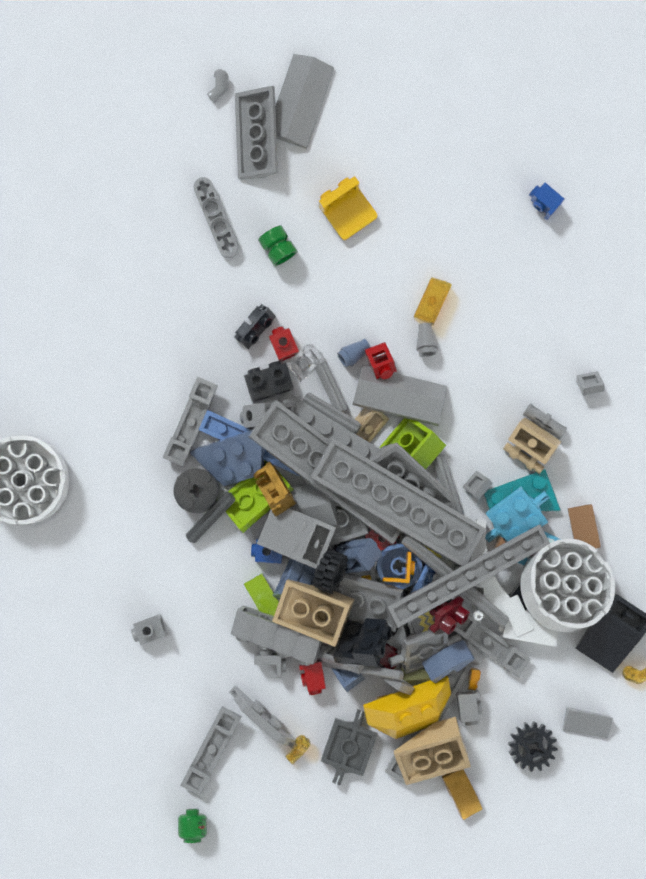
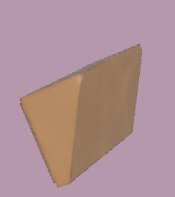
(584, 525)

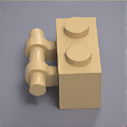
(535, 442)

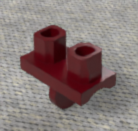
(448, 615)

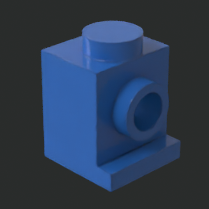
(546, 199)
(256, 551)

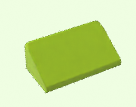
(262, 594)

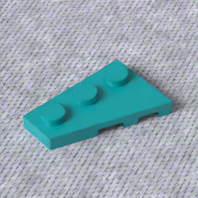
(532, 484)

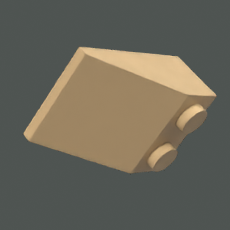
(313, 611)
(433, 752)

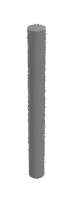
(376, 671)

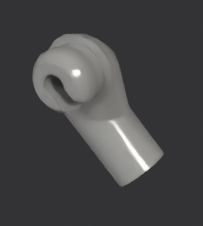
(221, 85)

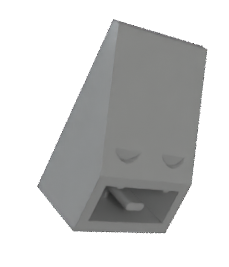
(297, 536)

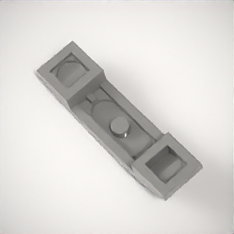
(191, 419)
(493, 645)
(210, 750)

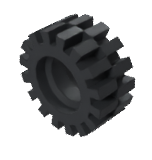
(330, 571)

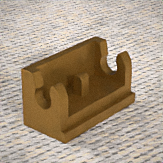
(274, 489)

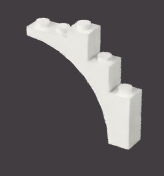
(495, 594)

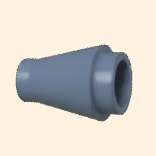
(353, 353)

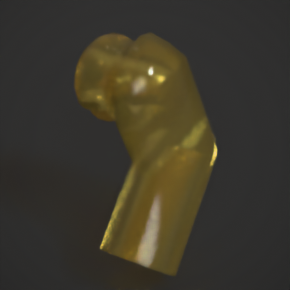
(634, 675)
(297, 752)

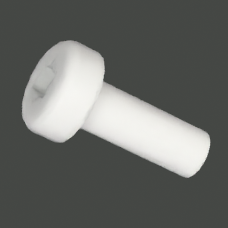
(477, 614)

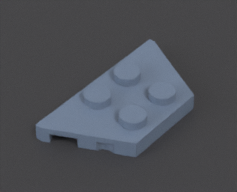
(231, 458)

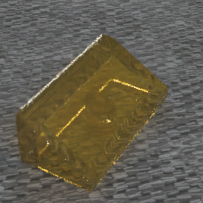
(432, 300)

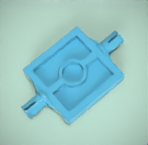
(516, 515)

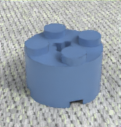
(389, 556)

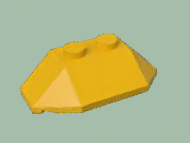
(404, 713)

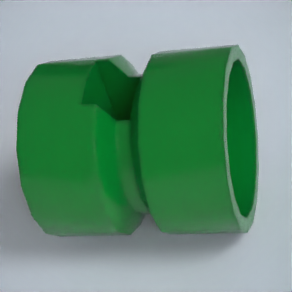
(275, 242)

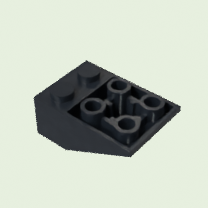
(614, 634)

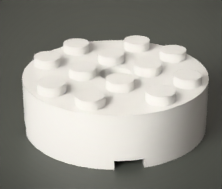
(45, 480)
(547, 580)

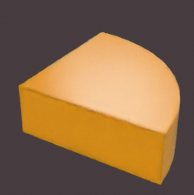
(474, 677)

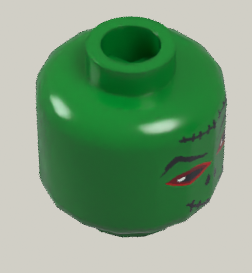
(192, 826)

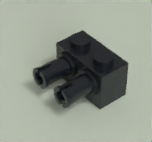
(269, 381)

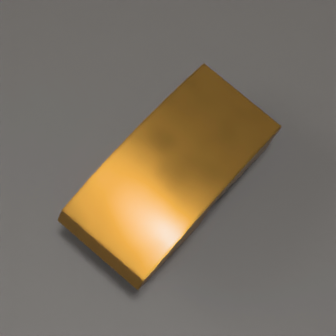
(462, 793)

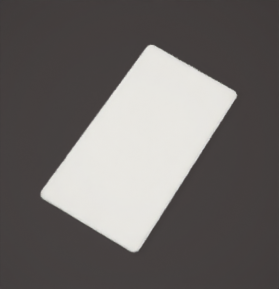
(517, 615)

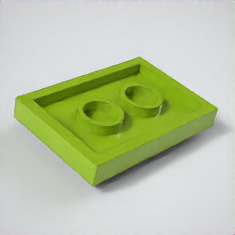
(249, 503)

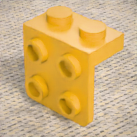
(347, 208)

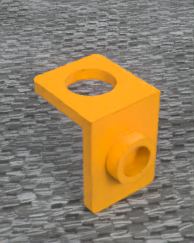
(410, 568)

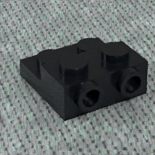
(363, 642)

